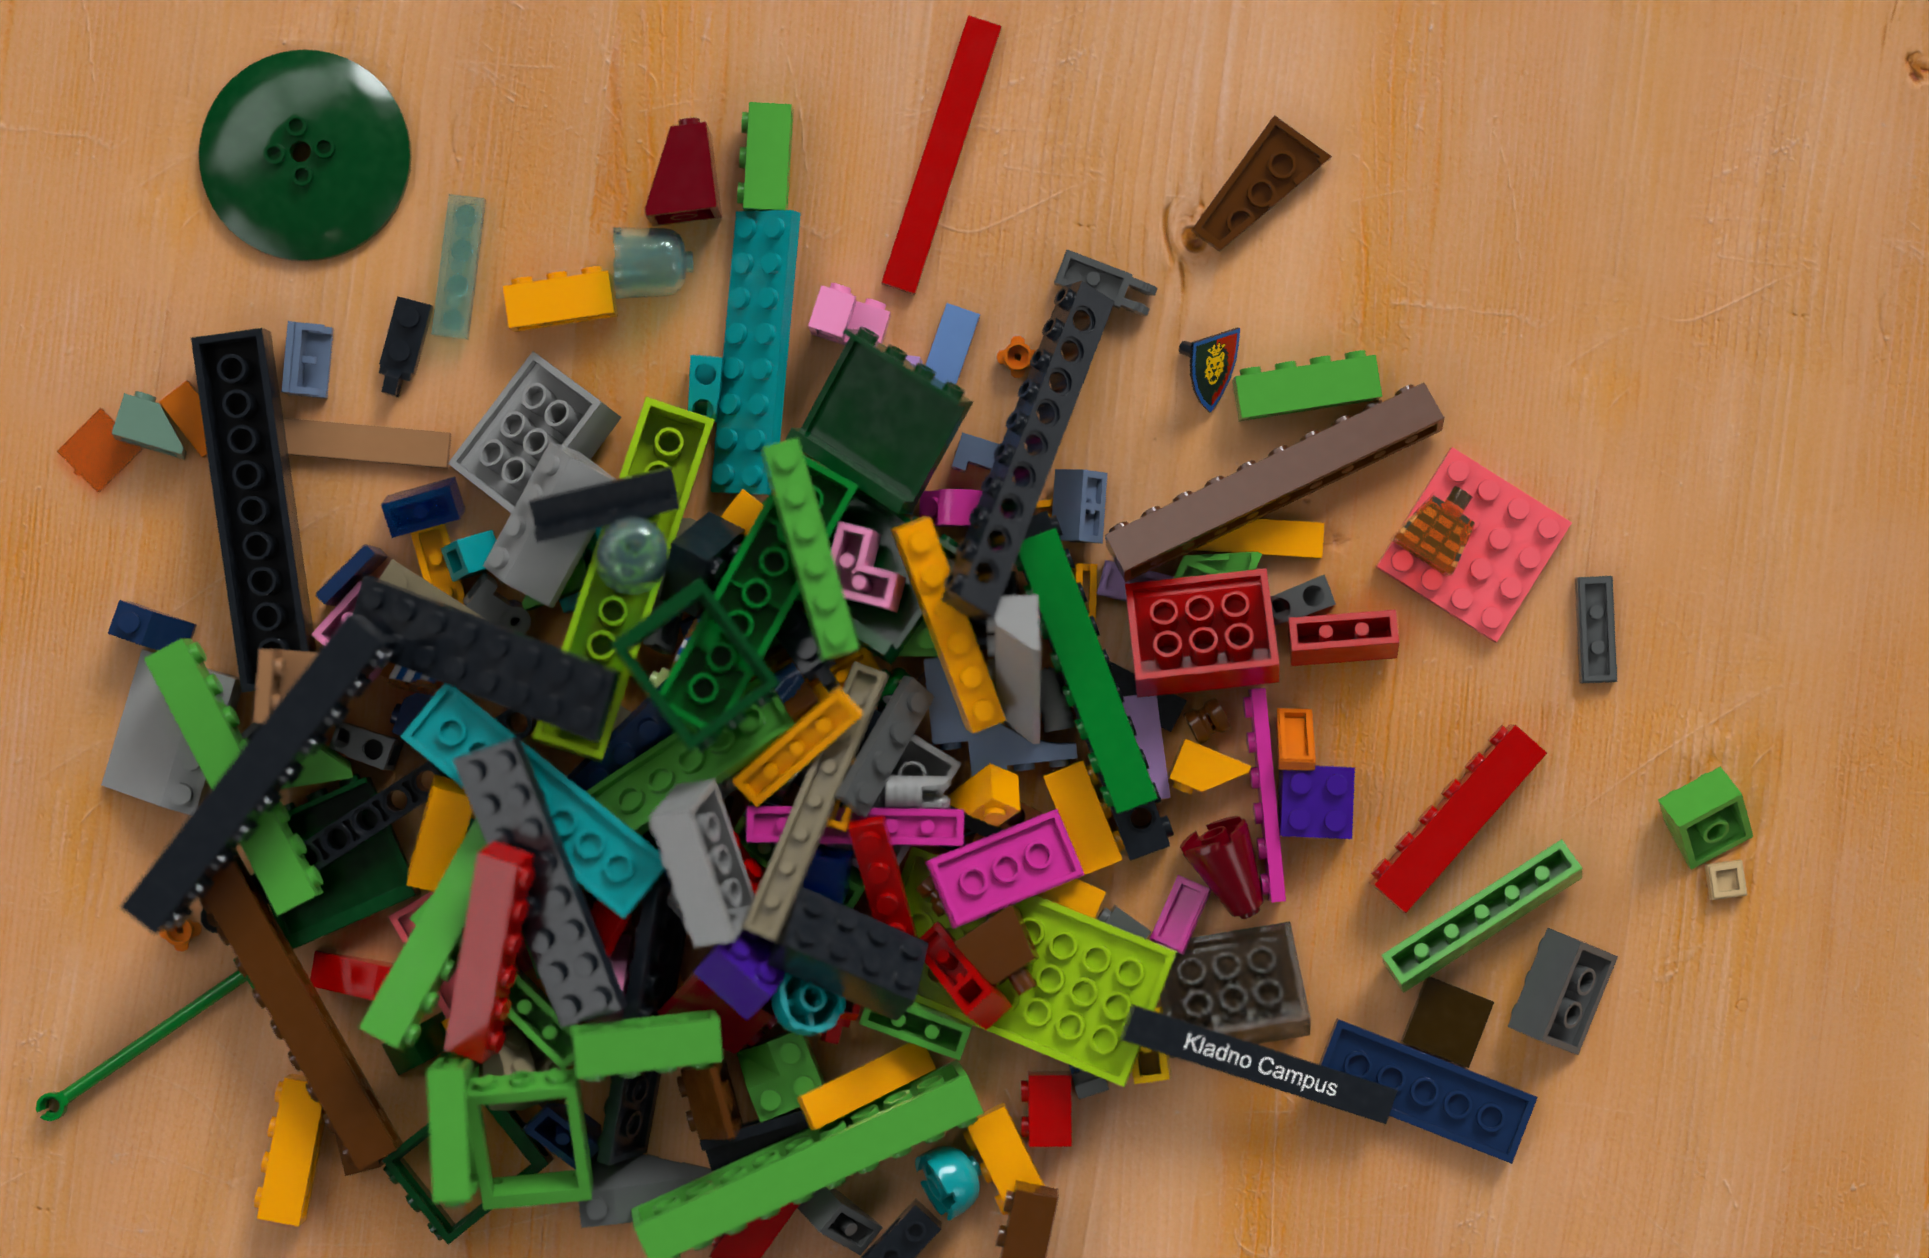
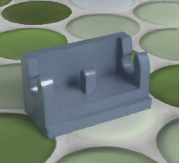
(307, 360)
(1080, 504)

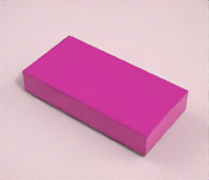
(1180, 914)

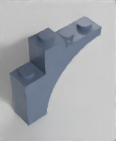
(992, 745)

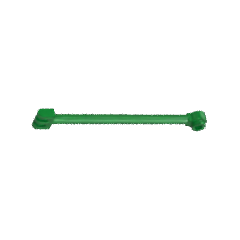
(138, 1046)

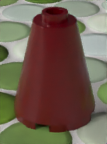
(1227, 864)

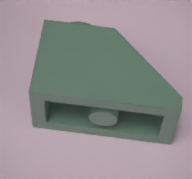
(146, 425)

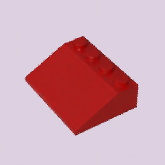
(1202, 633)

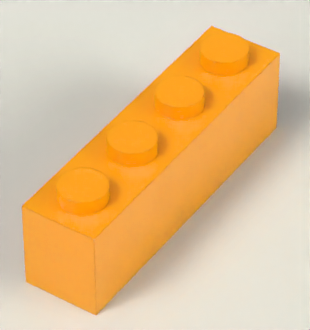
(292, 1154)

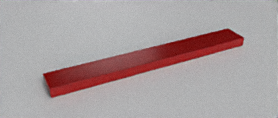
(941, 155)

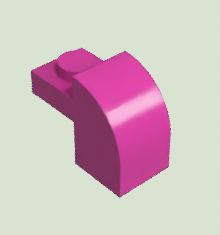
(949, 506)

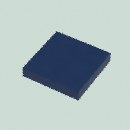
(361, 564)

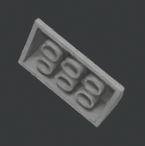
(515, 431)
(150, 750)

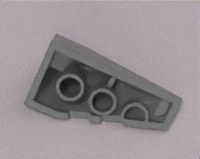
(630, 1184)

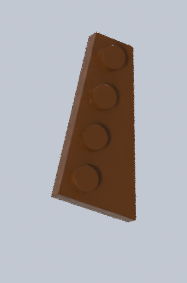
(1265, 175)

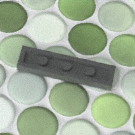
(884, 746)

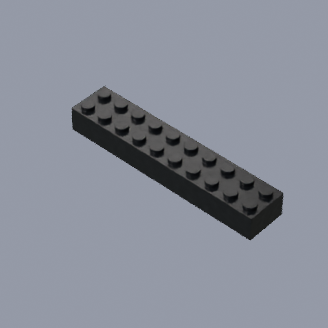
(253, 496)
(259, 774)

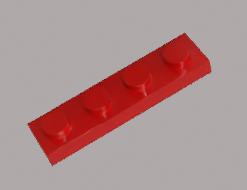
(881, 873)

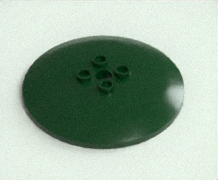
(354, 165)

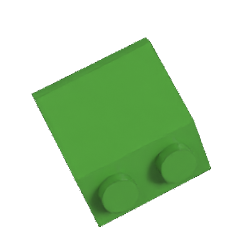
(1706, 817)

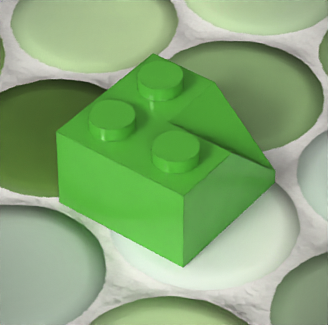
(779, 1072)

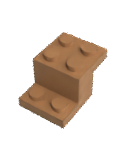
(275, 677)

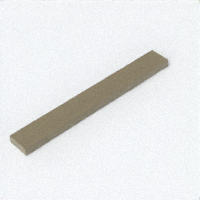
(812, 811)

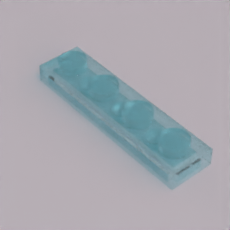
(458, 266)

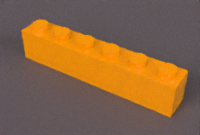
(947, 626)

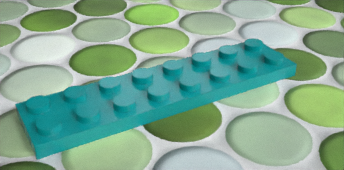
(755, 348)
(600, 847)

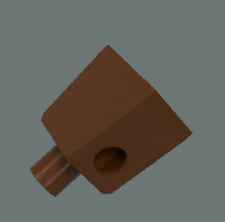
(1002, 950)

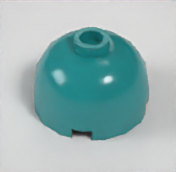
(805, 1007)
(950, 1179)

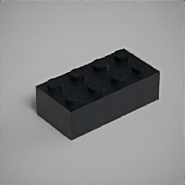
(850, 955)

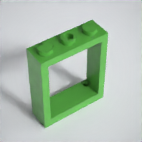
(450, 1132)
(530, 1188)

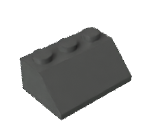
(1562, 991)

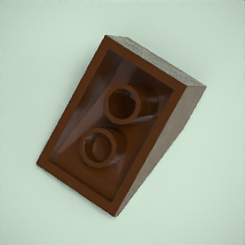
(711, 1100)

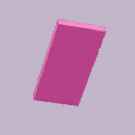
(1004, 868)

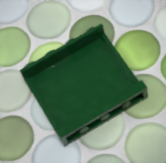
(882, 421)
(876, 628)
(356, 883)

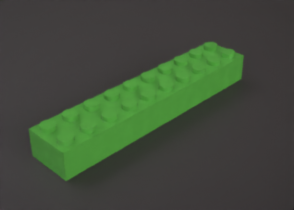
(806, 1163)

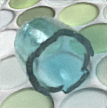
(649, 262)
(631, 571)

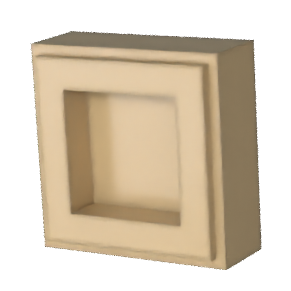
(1725, 879)

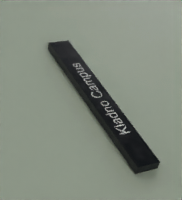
(1258, 1064)

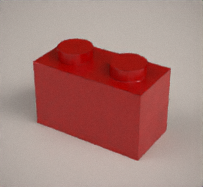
(1048, 1109)

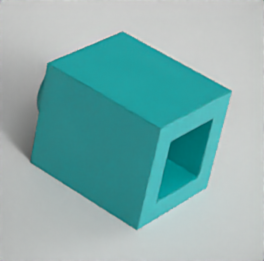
(467, 555)

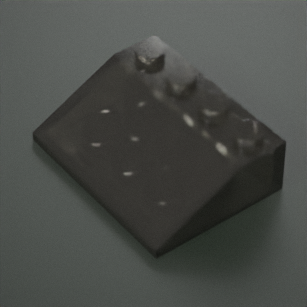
(1240, 985)

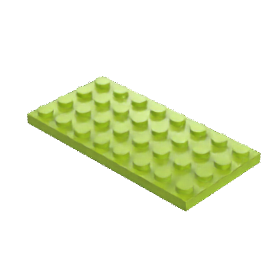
(1083, 979)

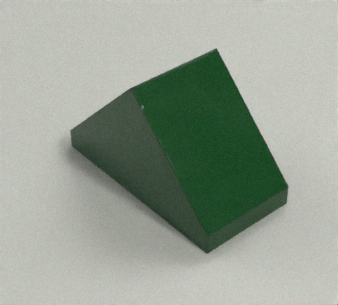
(428, 1045)

